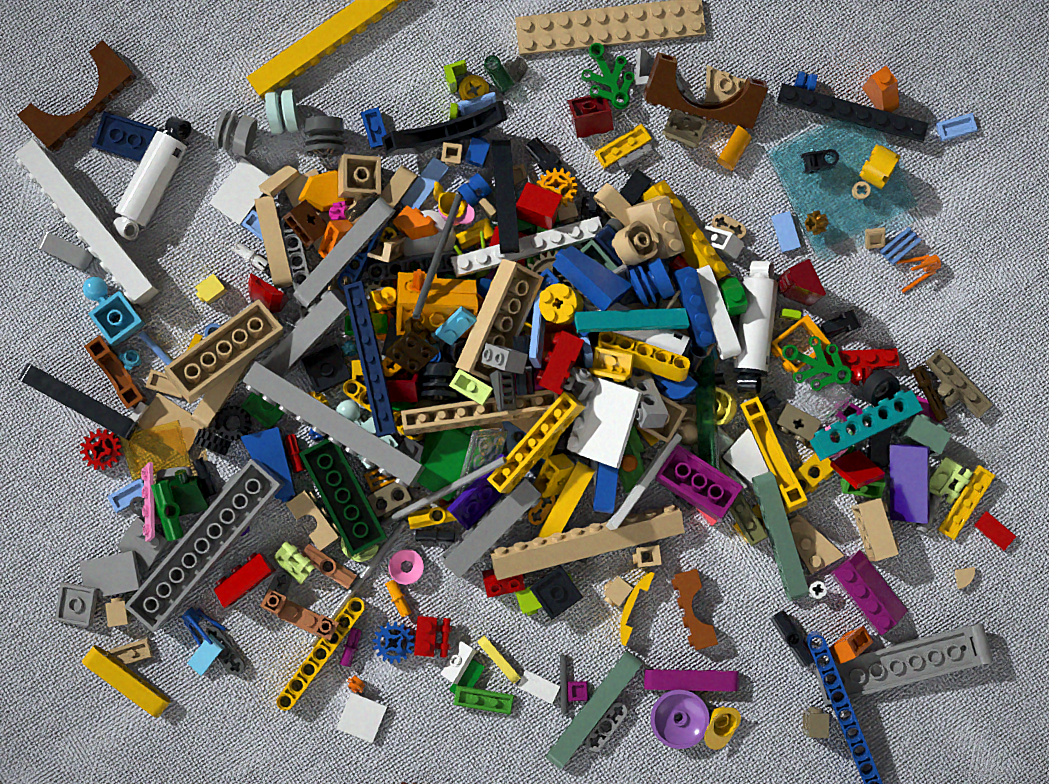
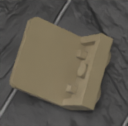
(684, 128)

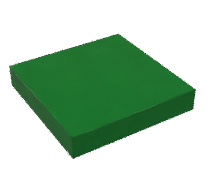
(262, 410)

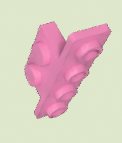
(148, 509)

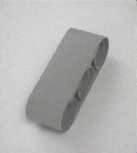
(65, 251)

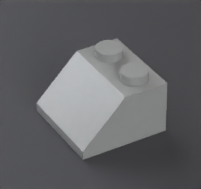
(146, 552)

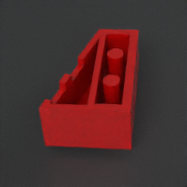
(559, 361)

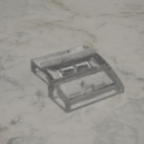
(827, 401)

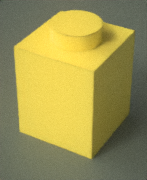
(210, 289)

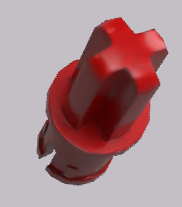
(293, 449)

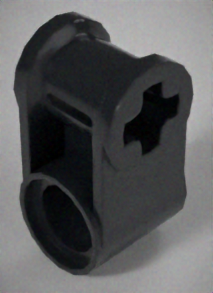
(815, 160)

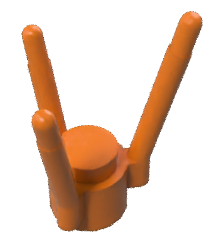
(928, 263)

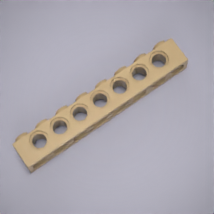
(472, 413)

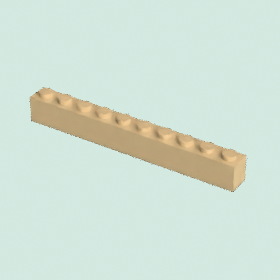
(586, 542)

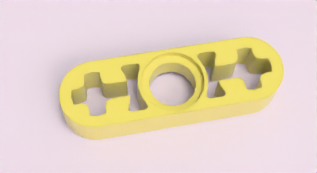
(499, 660)

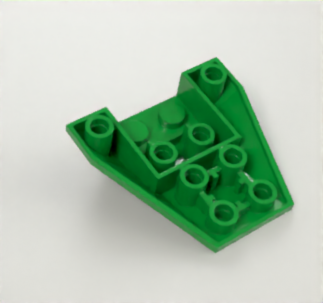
(444, 457)

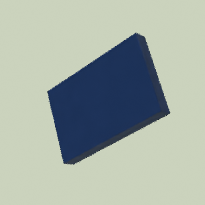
(123, 136)

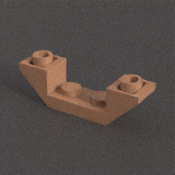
(299, 616)

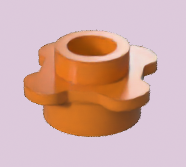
(356, 684)

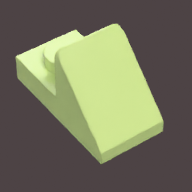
(471, 387)

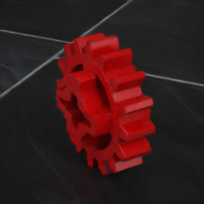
(99, 456)

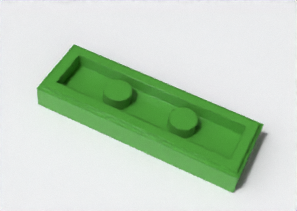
(483, 699)

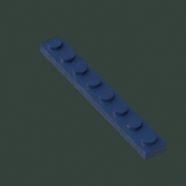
(370, 359)

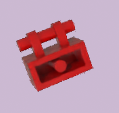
(426, 636)

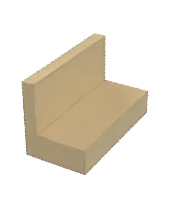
(390, 250)

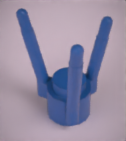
(192, 618)

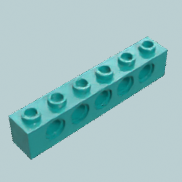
(826, 447)

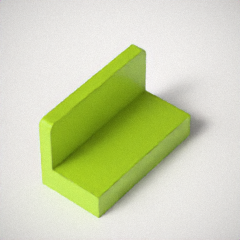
(453, 70)

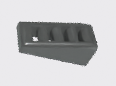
(509, 382)

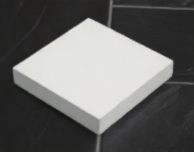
(361, 717)

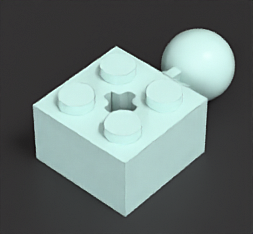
(352, 411)

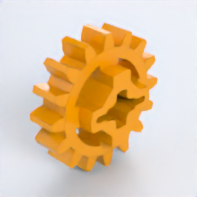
(560, 180)

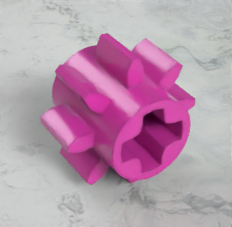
(338, 210)

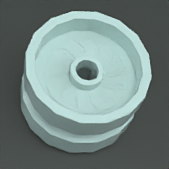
(280, 112)

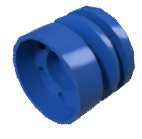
(651, 282)

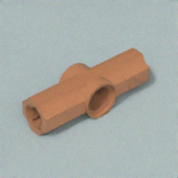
(339, 573)

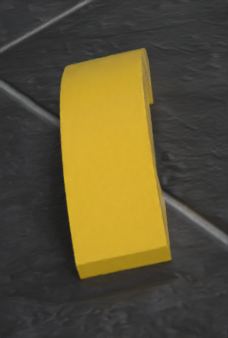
(625, 630)

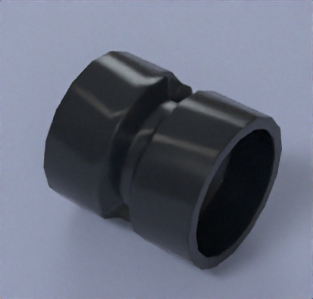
(453, 352)

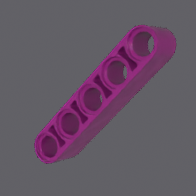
(691, 680)

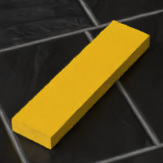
(966, 502)

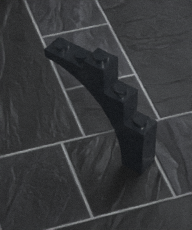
(465, 127)

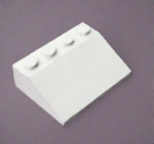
(605, 422)

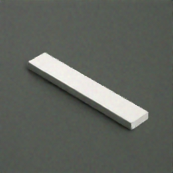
(643, 483)

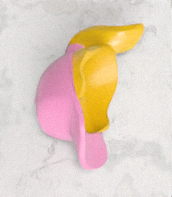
(445, 200)

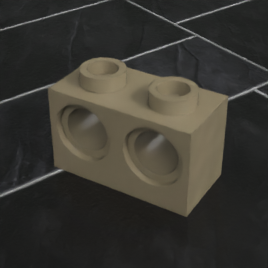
(388, 494)
(815, 723)

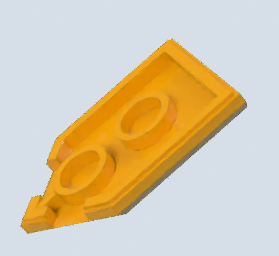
(322, 191)

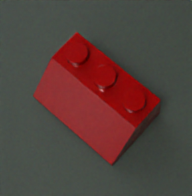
(243, 579)

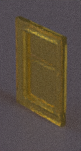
(159, 444)

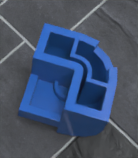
(675, 390)

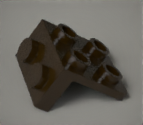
(414, 347)

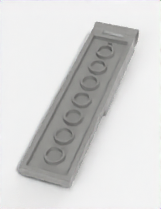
(911, 661)

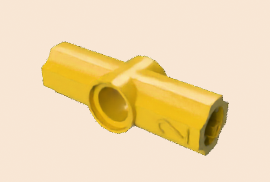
(424, 517)

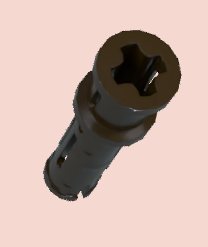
(926, 385)

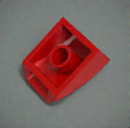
(270, 297)

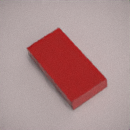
(994, 531)

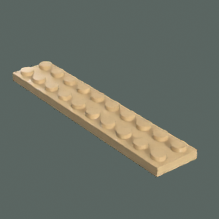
(610, 26)

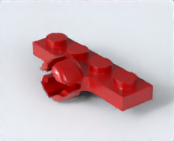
(865, 361)

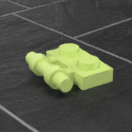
(943, 477)
(293, 562)

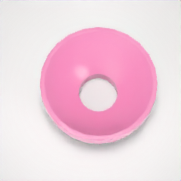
(396, 562)

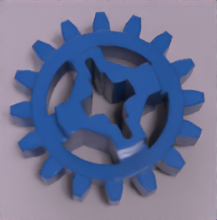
(387, 635)

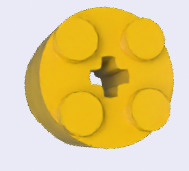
(880, 166)
(551, 299)

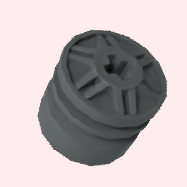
(324, 137)

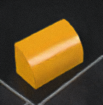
(734, 148)

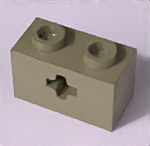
(791, 414)

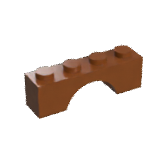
(121, 379)
(687, 585)

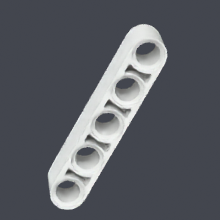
(725, 336)

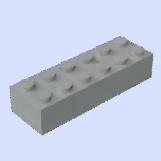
(489, 528)

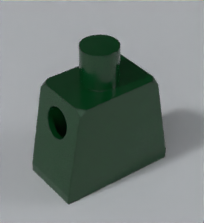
(189, 493)

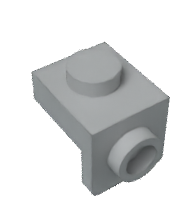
(582, 383)

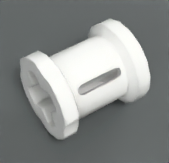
(823, 590)

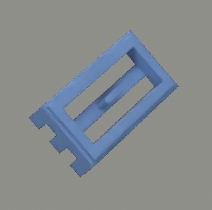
(912, 235)

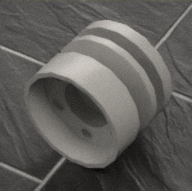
(233, 131)

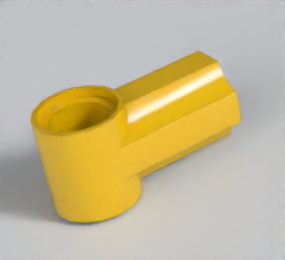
(472, 235)

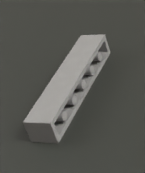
(307, 333)

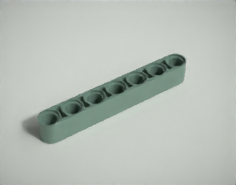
(780, 536)
(593, 709)

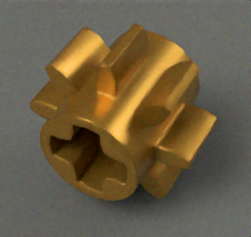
(816, 222)

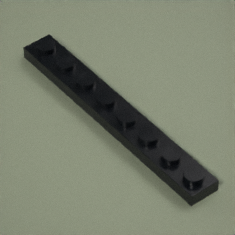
(852, 112)

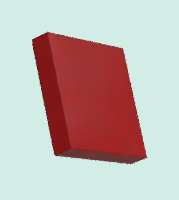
(857, 469)

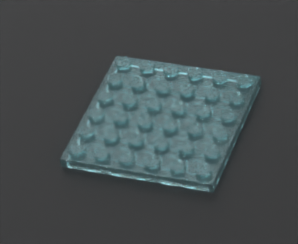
(832, 189)

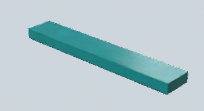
(631, 320)

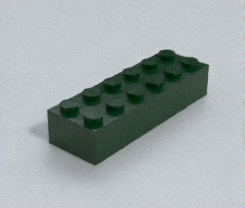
(344, 497)

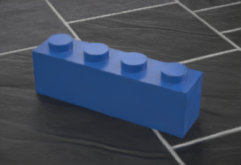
(693, 300)

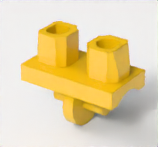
(382, 299)

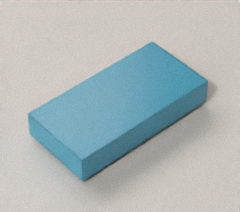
(205, 655)

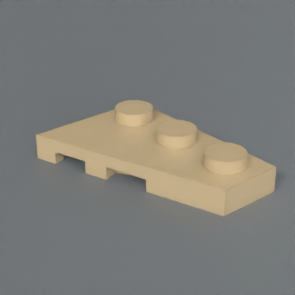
(720, 85)
(812, 545)

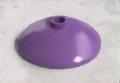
(683, 732)

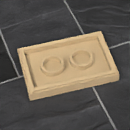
(165, 411)

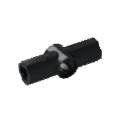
(545, 159)
(524, 381)
(786, 628)

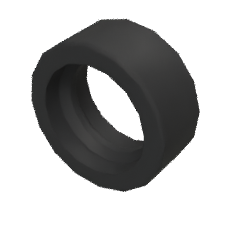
(874, 381)

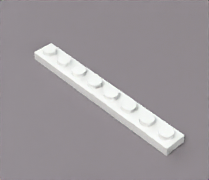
(528, 247)

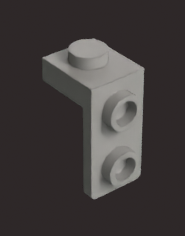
(642, 61)

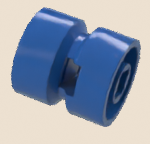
(481, 189)

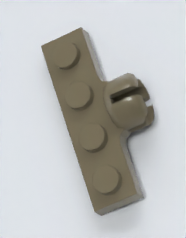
(956, 385)

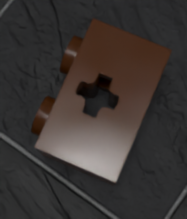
(298, 219)

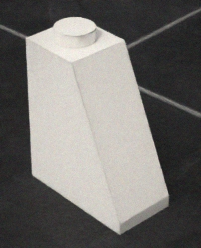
(745, 457)

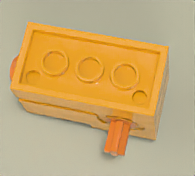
(442, 300)

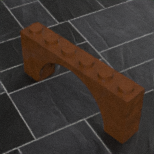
(739, 109)
(56, 129)

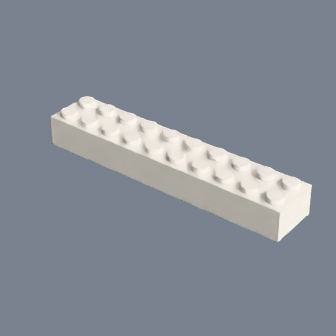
(85, 220)

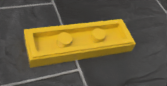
(623, 146)

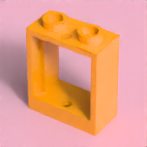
(812, 329)

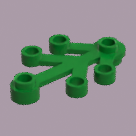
(609, 80)
(819, 365)

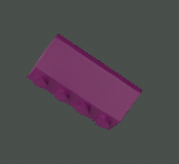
(698, 483)
(869, 592)

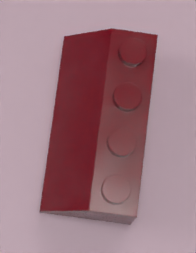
(801, 284)

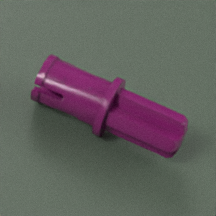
(350, 647)

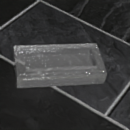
(457, 595)

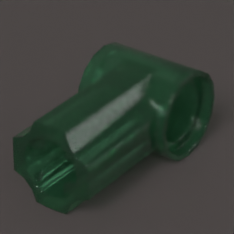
(499, 75)

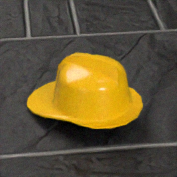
(721, 727)

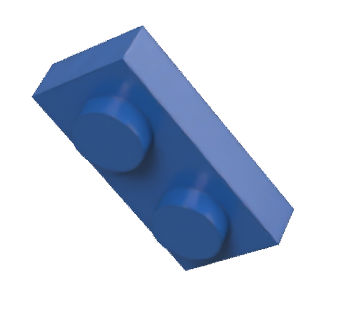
(374, 127)

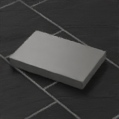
(112, 573)

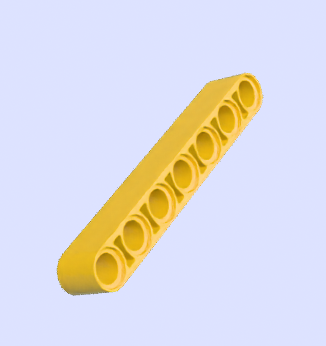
(317, 662)

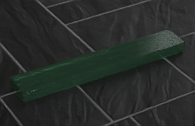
(707, 413)

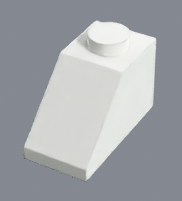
(723, 242)

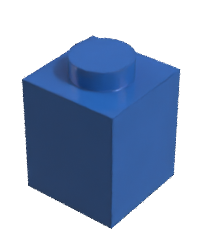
(477, 152)

